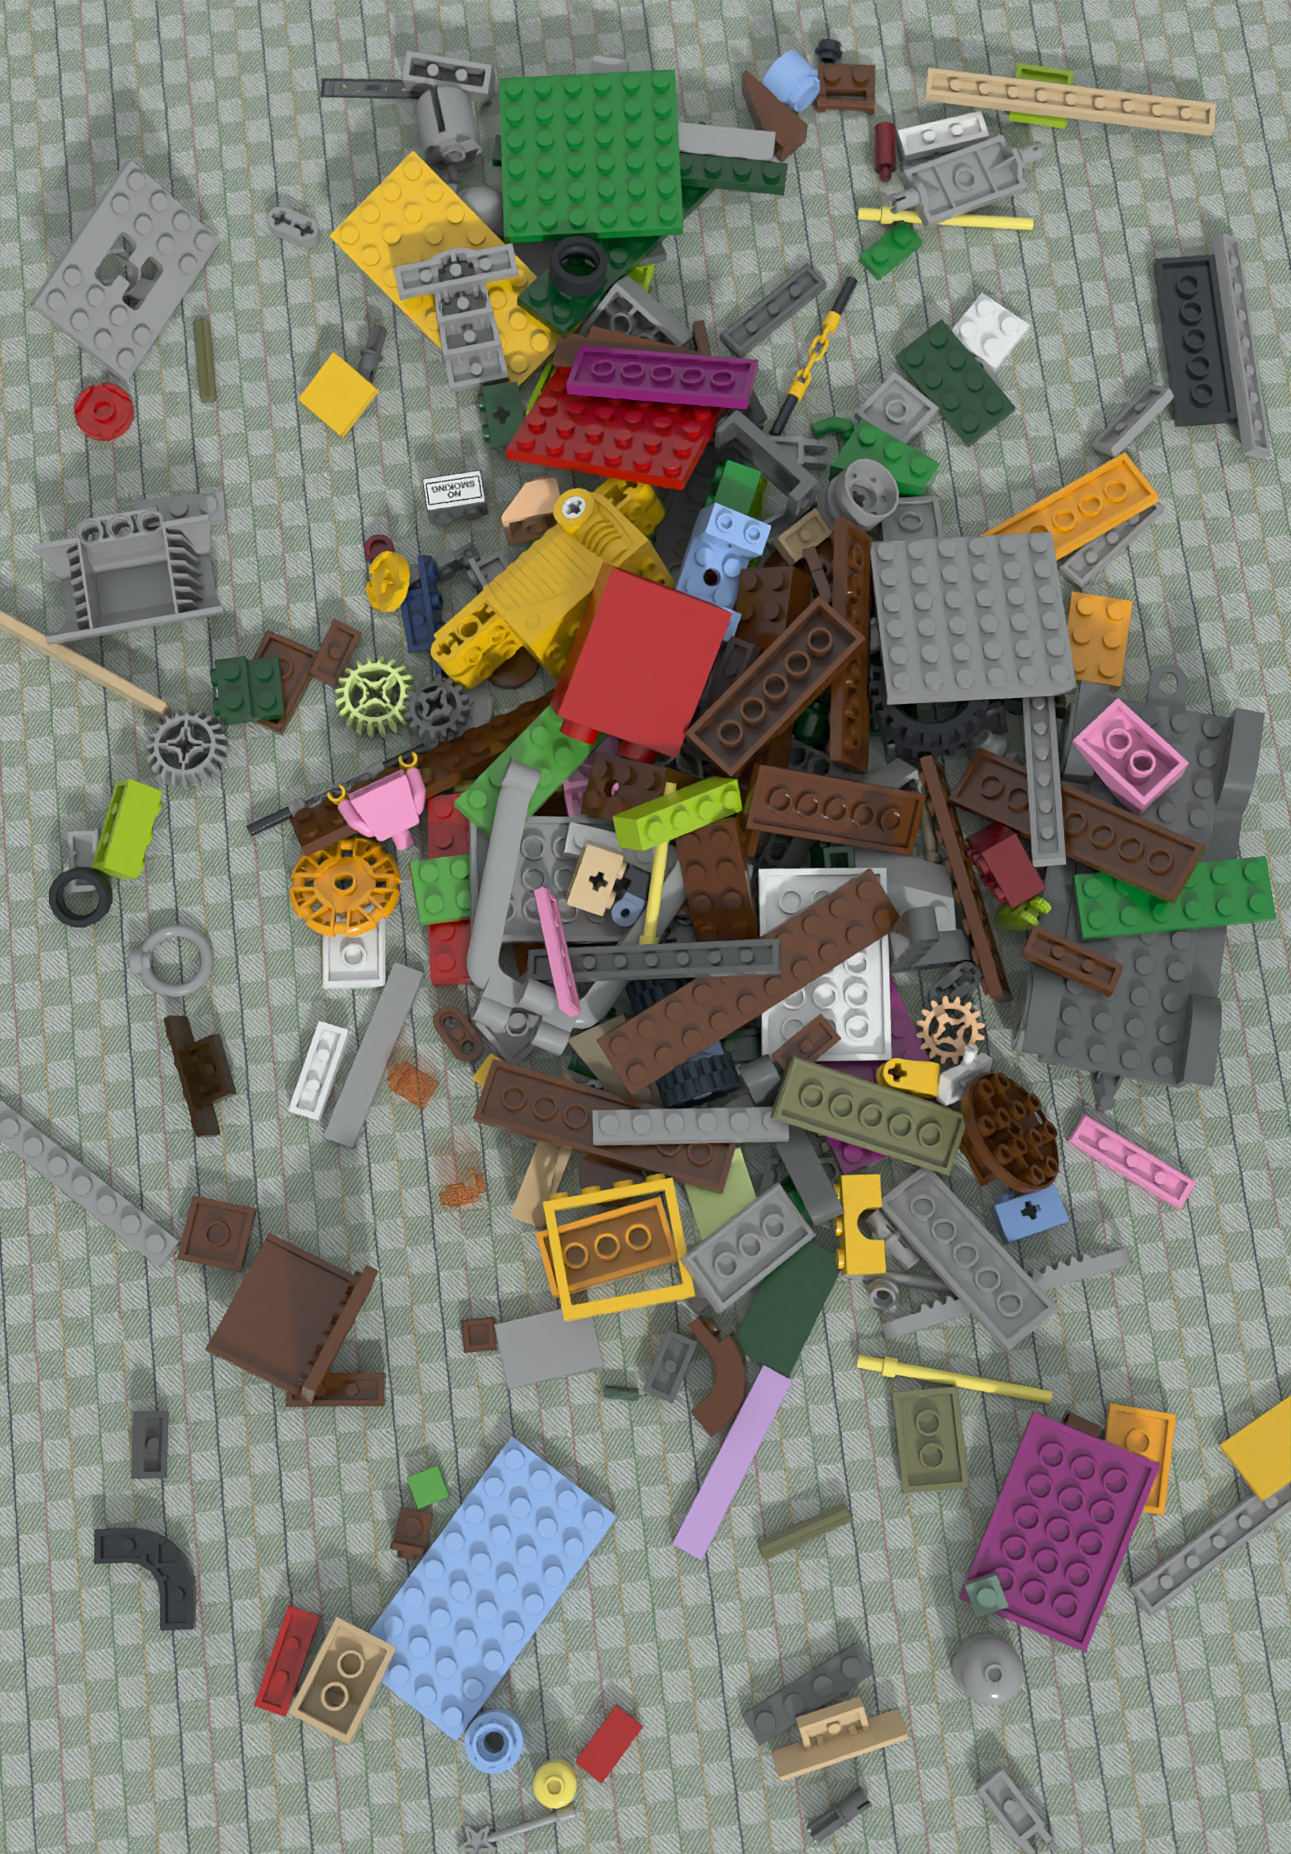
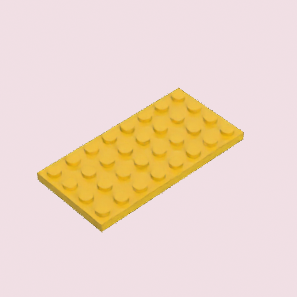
(412, 221)

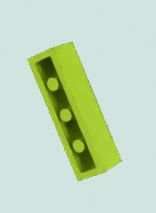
(677, 813)

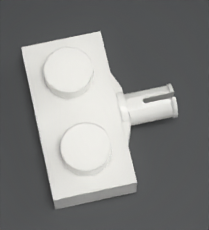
(955, 1079)

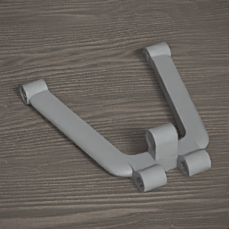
(498, 989)

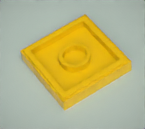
(338, 394)

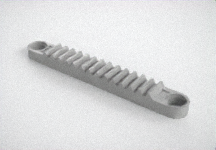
(1046, 1279)

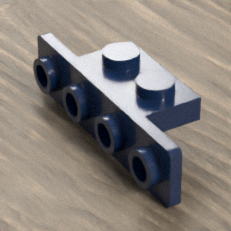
(423, 610)

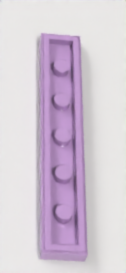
(732, 1462)

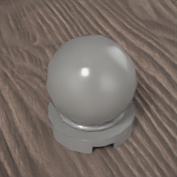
(485, 203)

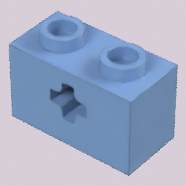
(1014, 1226)

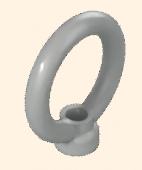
(141, 960)

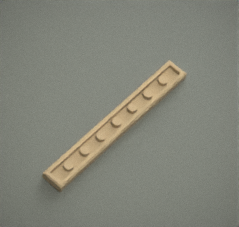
(85, 666)

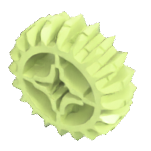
(360, 678)

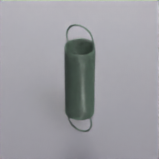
(621, 1393)

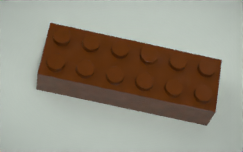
(776, 689)

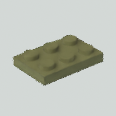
(930, 1440)

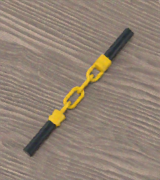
(797, 388)

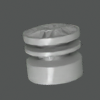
(861, 493)

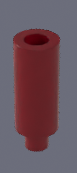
(885, 150)

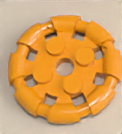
(347, 902)

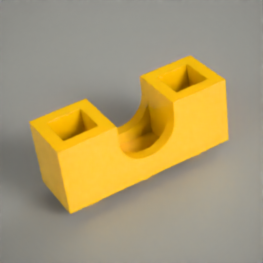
(856, 1253)

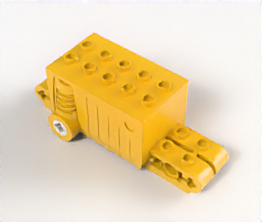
(549, 585)

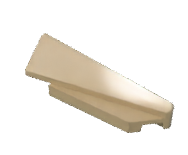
(541, 1180)

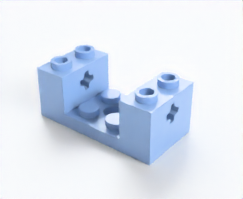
(723, 543)

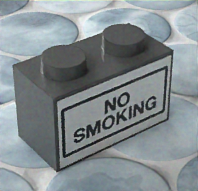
(455, 497)

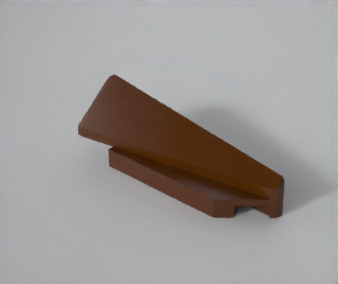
(568, 347)

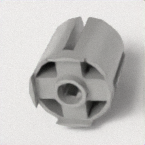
(448, 128)

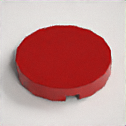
(104, 412)

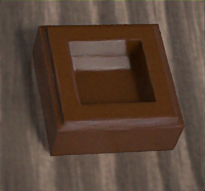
(479, 1335)

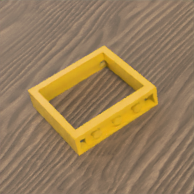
(594, 1195)

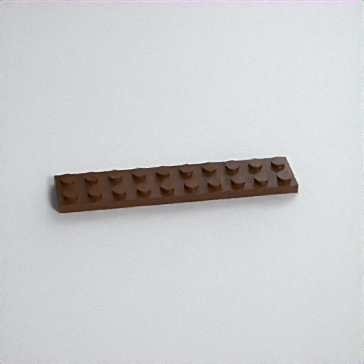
(439, 767)
(716, 1006)

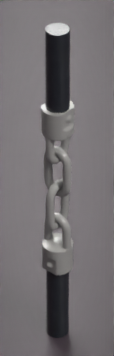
(289, 811)

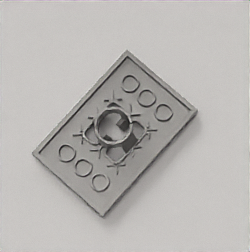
(94, 310)

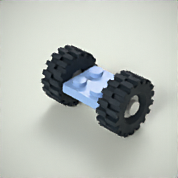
(702, 1077)

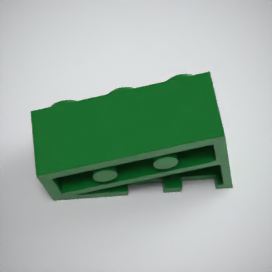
(909, 467)
(733, 486)

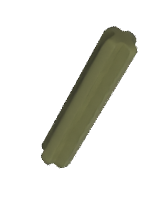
(204, 360)
(804, 1531)

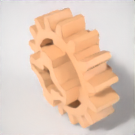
(966, 1019)

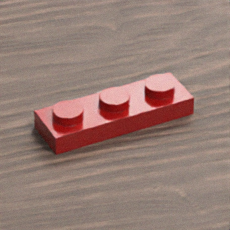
(287, 1660)

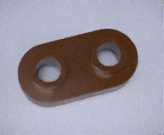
(458, 1035)

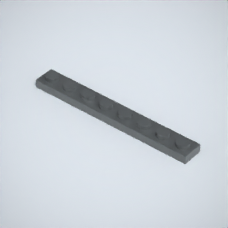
(664, 961)

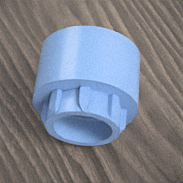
(793, 81)
(494, 1760)

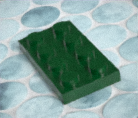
(955, 383)

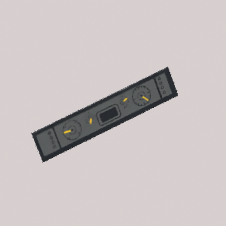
(366, 89)

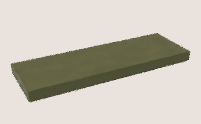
(869, 1115)

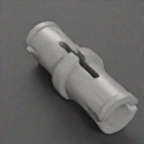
(892, 1239)

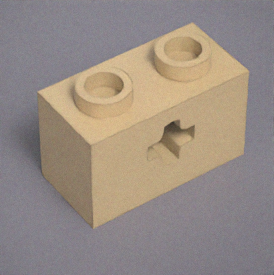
(595, 858)

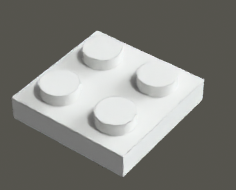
(990, 331)

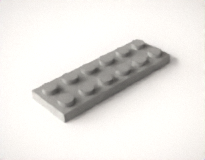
(967, 1258)

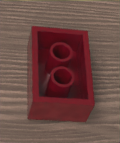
(1004, 864)

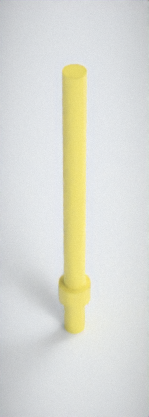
(885, 216)
(656, 886)
(890, 1367)

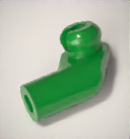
(833, 424)

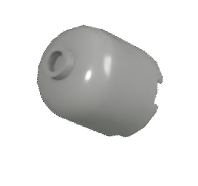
(987, 1668)

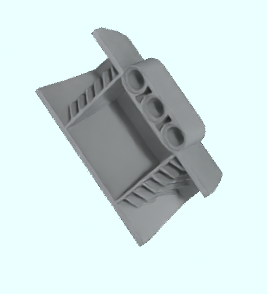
(132, 577)

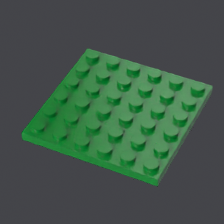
(590, 156)

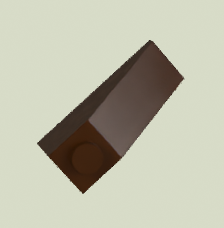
(773, 116)

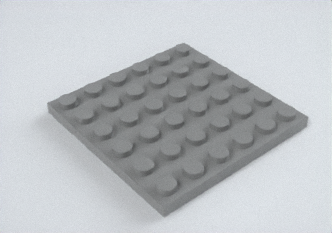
(971, 618)

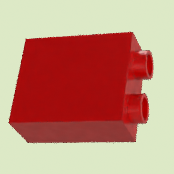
(638, 664)

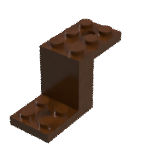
(640, 784)

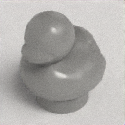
(994, 743)

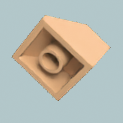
(531, 511)

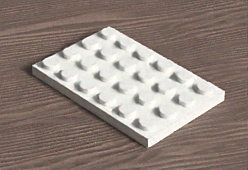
(851, 995)

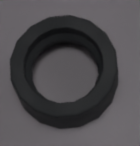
(583, 248)
(58, 905)

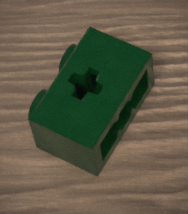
(505, 396)

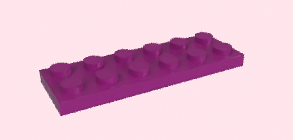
(663, 377)

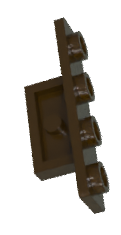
(202, 1073)

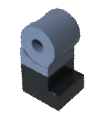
(632, 896)

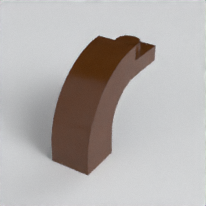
(731, 1376)

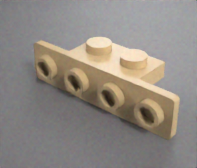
(835, 1736)

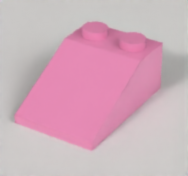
(1130, 757)

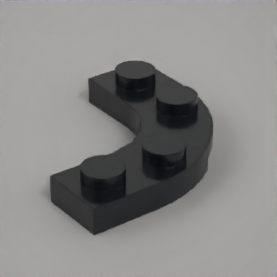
(165, 1563)

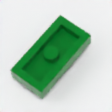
(890, 250)

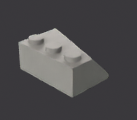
(636, 313)
(913, 883)

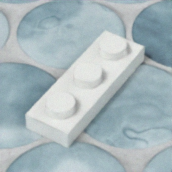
(942, 136)
(319, 1071)

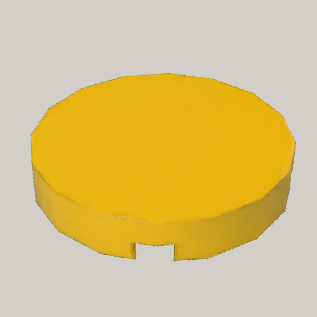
(388, 581)

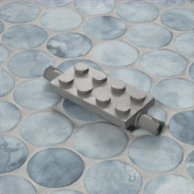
(965, 180)

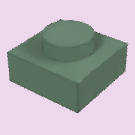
(986, 1594)

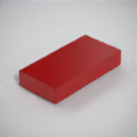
(609, 1743)

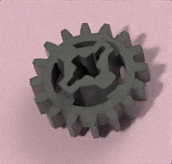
(426, 699)

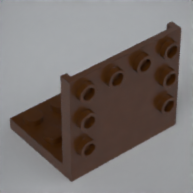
(290, 1317)

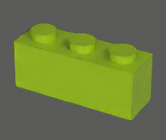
(127, 830)

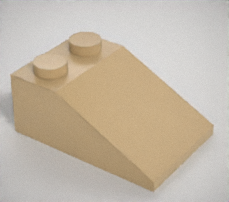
(343, 1681)

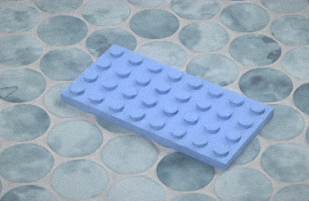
(487, 1585)

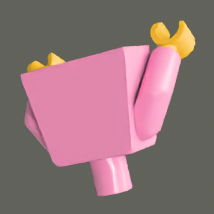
(386, 806)

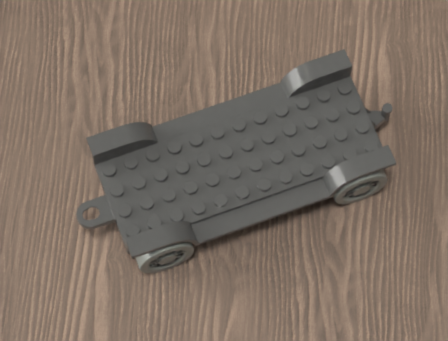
(1165, 1006)

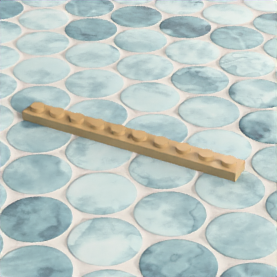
(1070, 101)

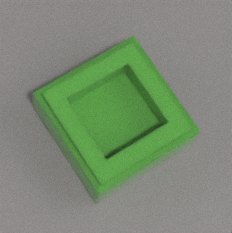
(428, 1486)

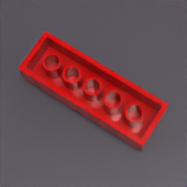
(448, 940)

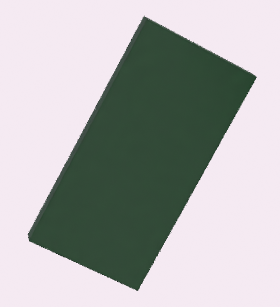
(788, 1307)

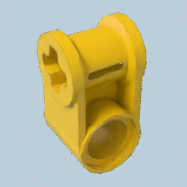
(914, 1077)

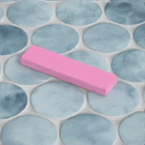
(557, 952)
(1131, 1161)

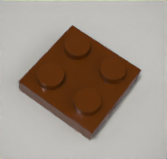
(217, 1234)

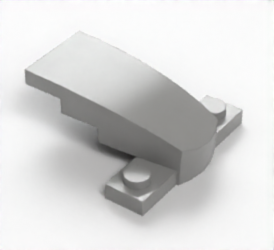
(464, 309)

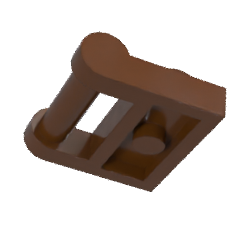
(849, 81)

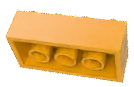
(611, 1246)

